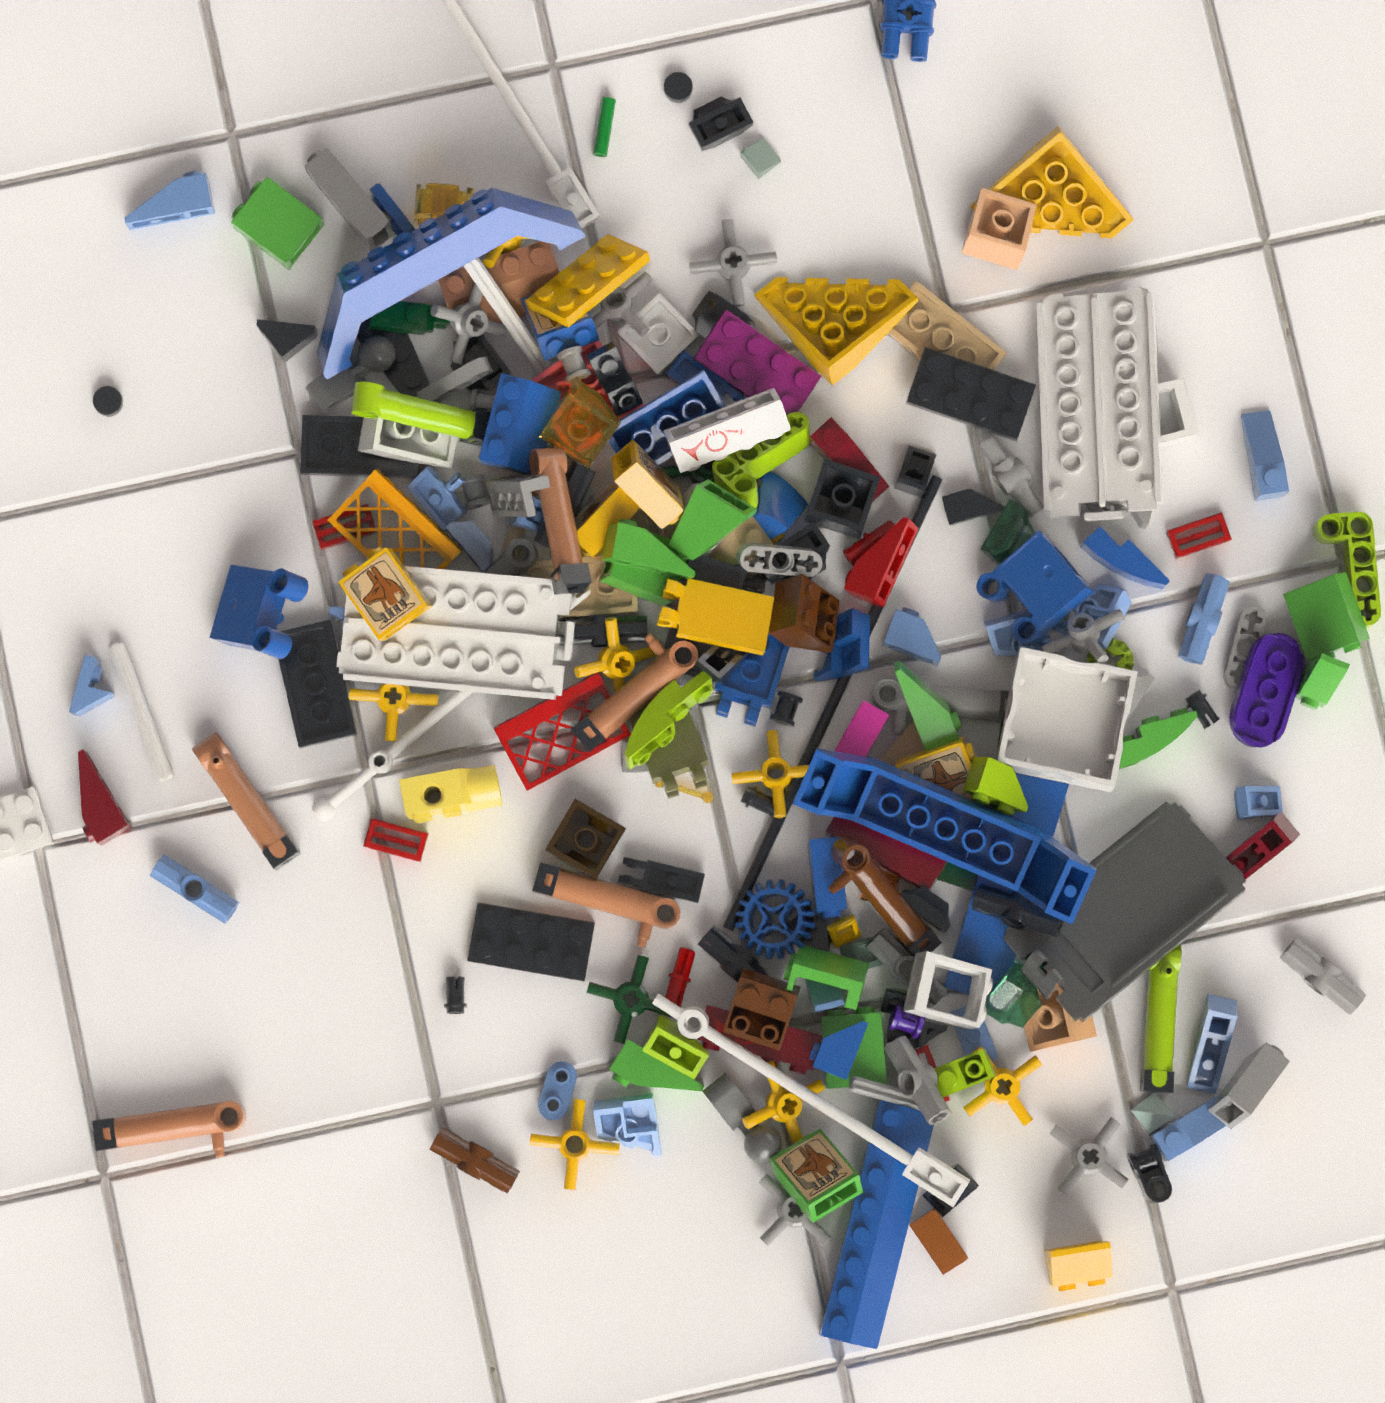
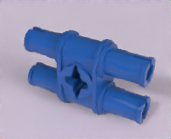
(895, 23)

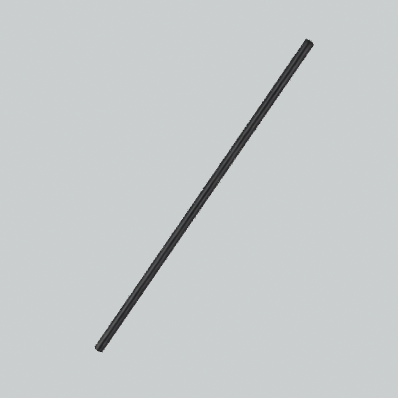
(817, 736)

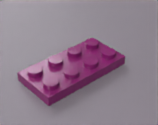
(755, 363)

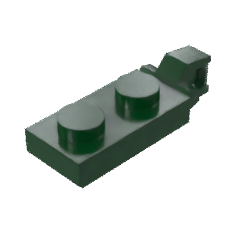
(407, 318)

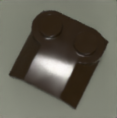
(585, 839)

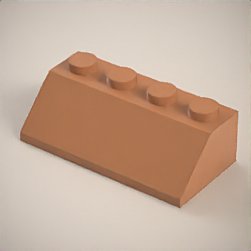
(515, 273)

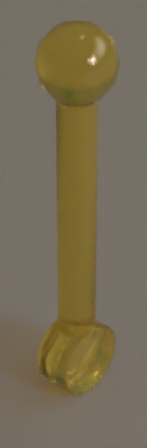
(707, 797)

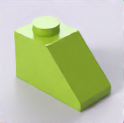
(672, 1048)

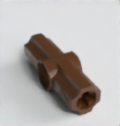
(474, 1160)

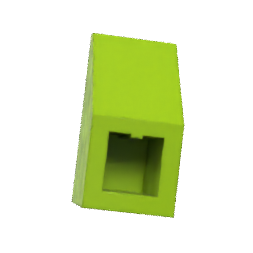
(995, 784)
(964, 1072)

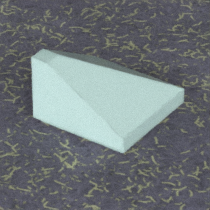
(1152, 1113)

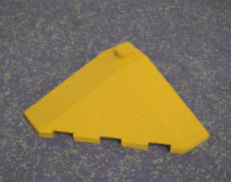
(1065, 189)
(835, 321)

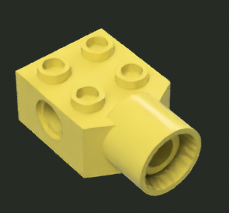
(459, 790)

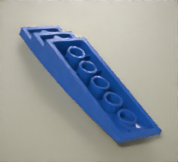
(982, 935)

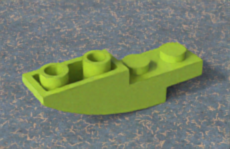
(656, 723)

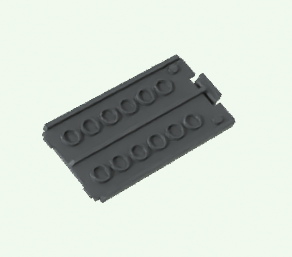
(1140, 906)

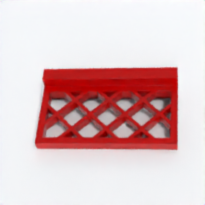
(542, 713)

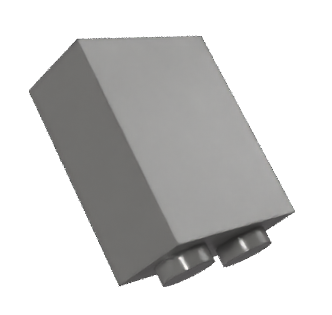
(1249, 1085)

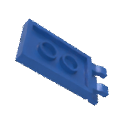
(754, 681)

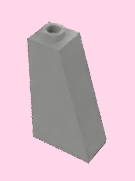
(349, 199)

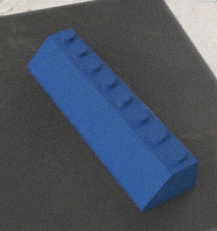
(875, 1231)

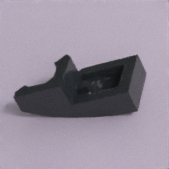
(969, 505)
(820, 934)
(928, 1032)

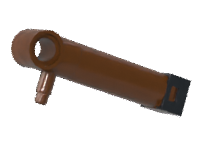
(883, 896)

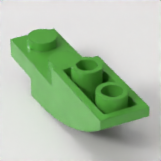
(1154, 736)

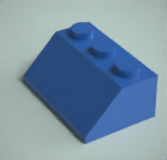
(516, 422)

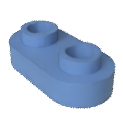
(557, 1090)

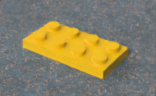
(588, 280)

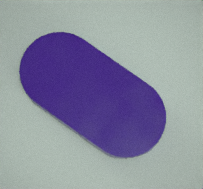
(1266, 690)

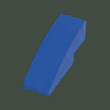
(1123, 560)

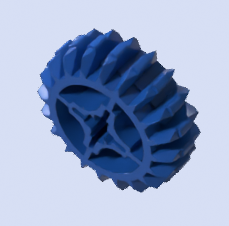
(785, 910)

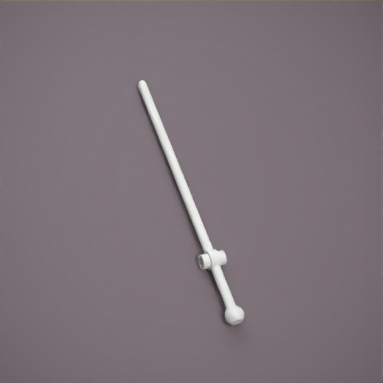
(325, 808)

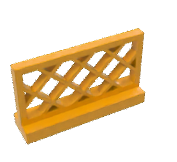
(406, 510)

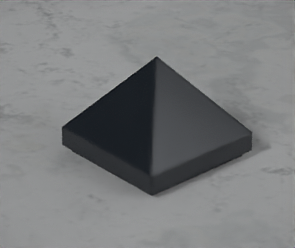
(892, 997)

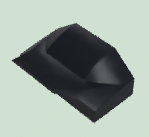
(719, 122)
(710, 310)
(480, 347)
(808, 537)
(929, 907)

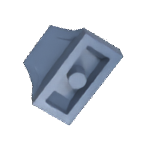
(472, 542)

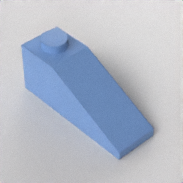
(178, 201)
(1264, 456)
(1212, 1043)
(1186, 1131)

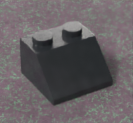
(842, 499)

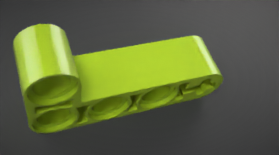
(742, 468)
(1354, 569)

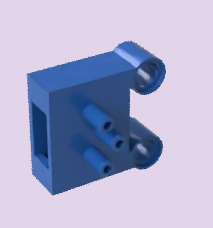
(1041, 581)
(253, 609)

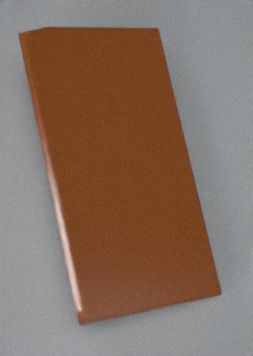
(938, 1241)

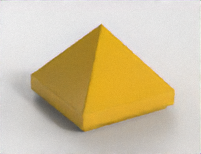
(843, 930)

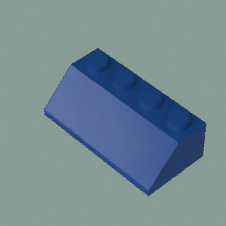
(680, 404)

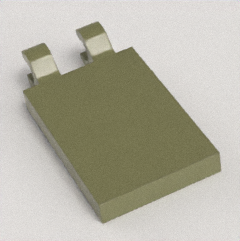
(680, 756)

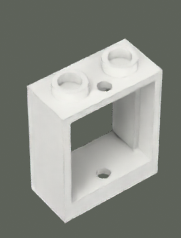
(1183, 412)
(921, 983)

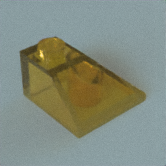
(581, 423)

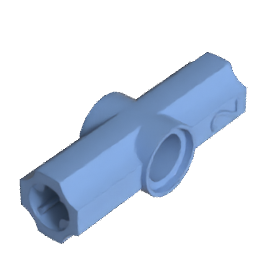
(1203, 618)
(178, 879)

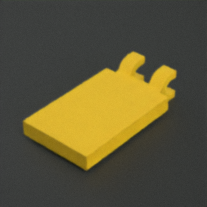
(718, 615)

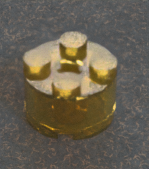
(436, 199)

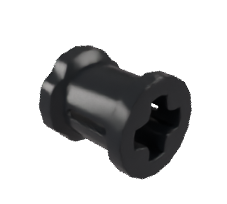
(786, 708)

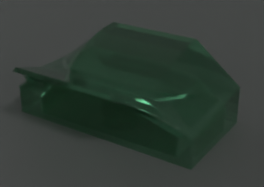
(1008, 532)
(1013, 998)

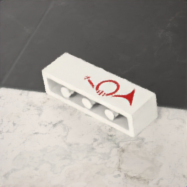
(727, 430)

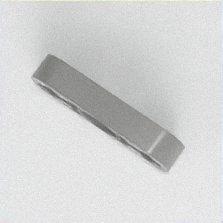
(456, 380)
(758, 565)
(1243, 624)

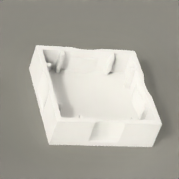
(1066, 719)

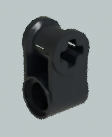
(1150, 1172)

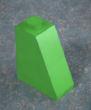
(708, 520)

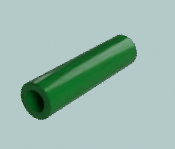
(604, 127)

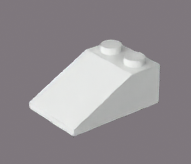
(406, 443)

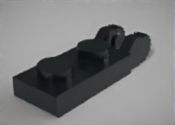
(665, 879)

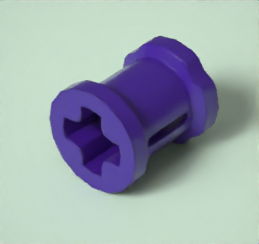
(905, 1021)

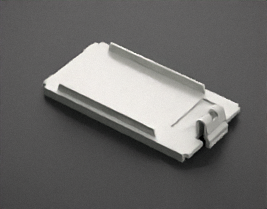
(1099, 404)
(475, 638)

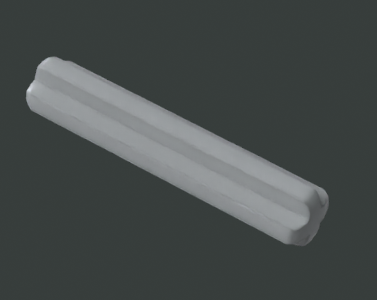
(880, 1091)

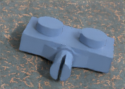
(438, 496)

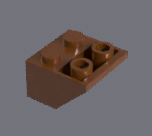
(804, 615)
(761, 1009)

